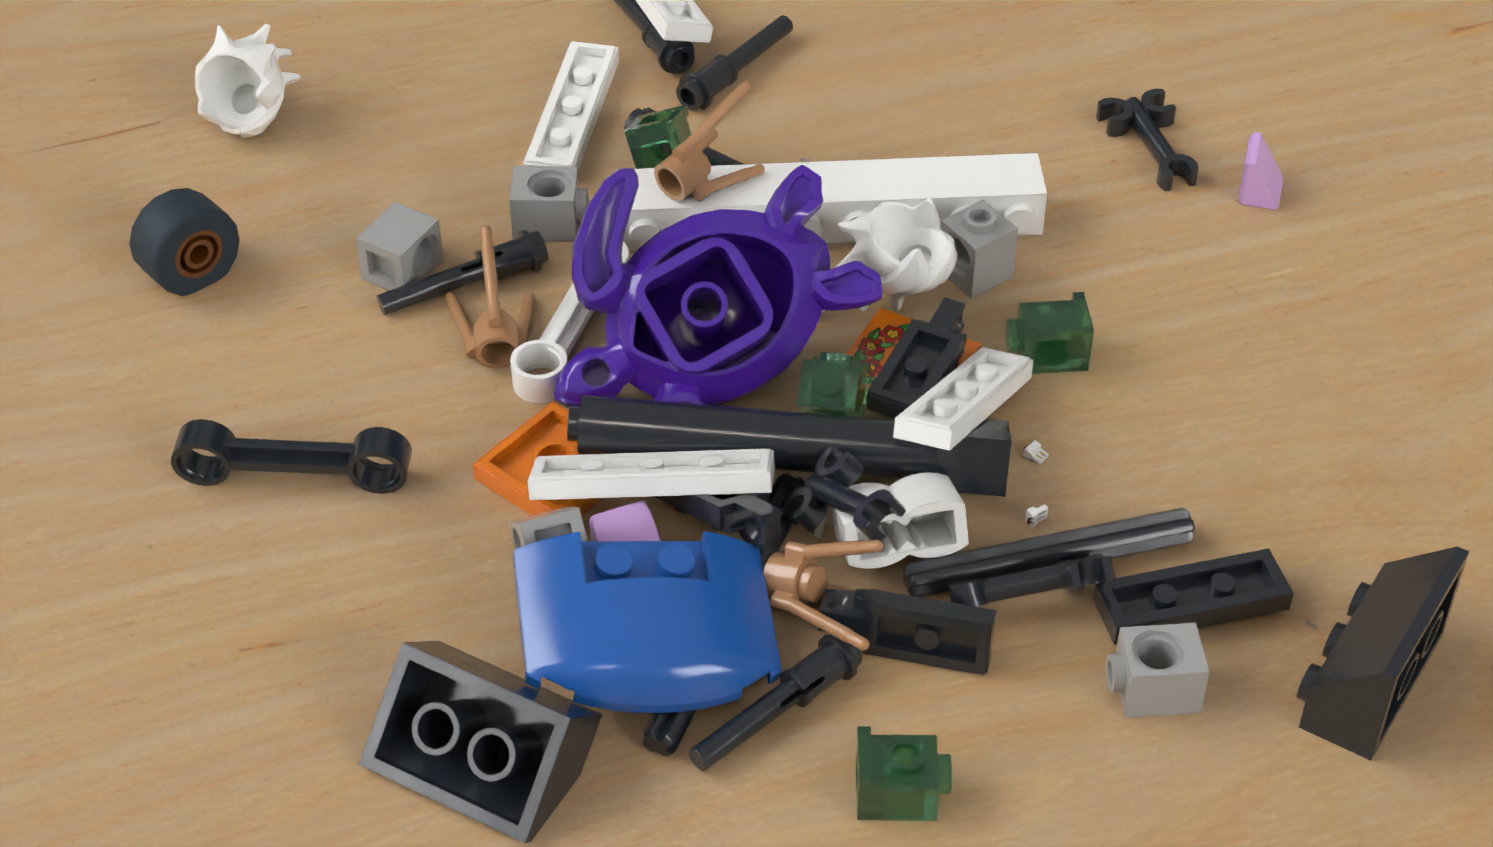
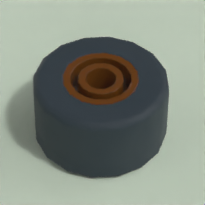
(184, 241)

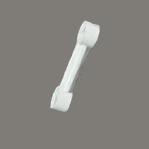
(551, 348)

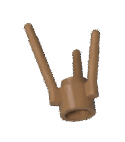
(688, 167)
(495, 331)
(797, 579)

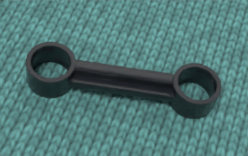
(291, 456)

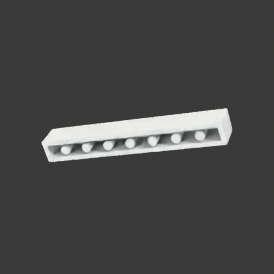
(854, 187)

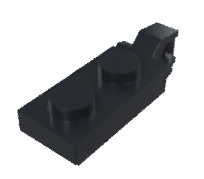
(919, 360)
(747, 513)
(916, 628)

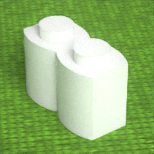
(928, 529)

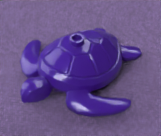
(708, 300)

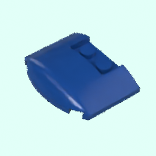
(645, 621)

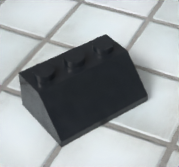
(1380, 650)
(478, 738)

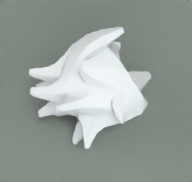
(242, 82)
(903, 248)

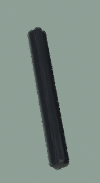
(1110, 538)

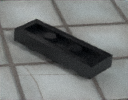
(1195, 593)

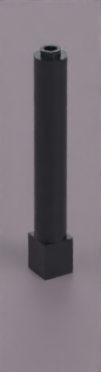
(798, 439)

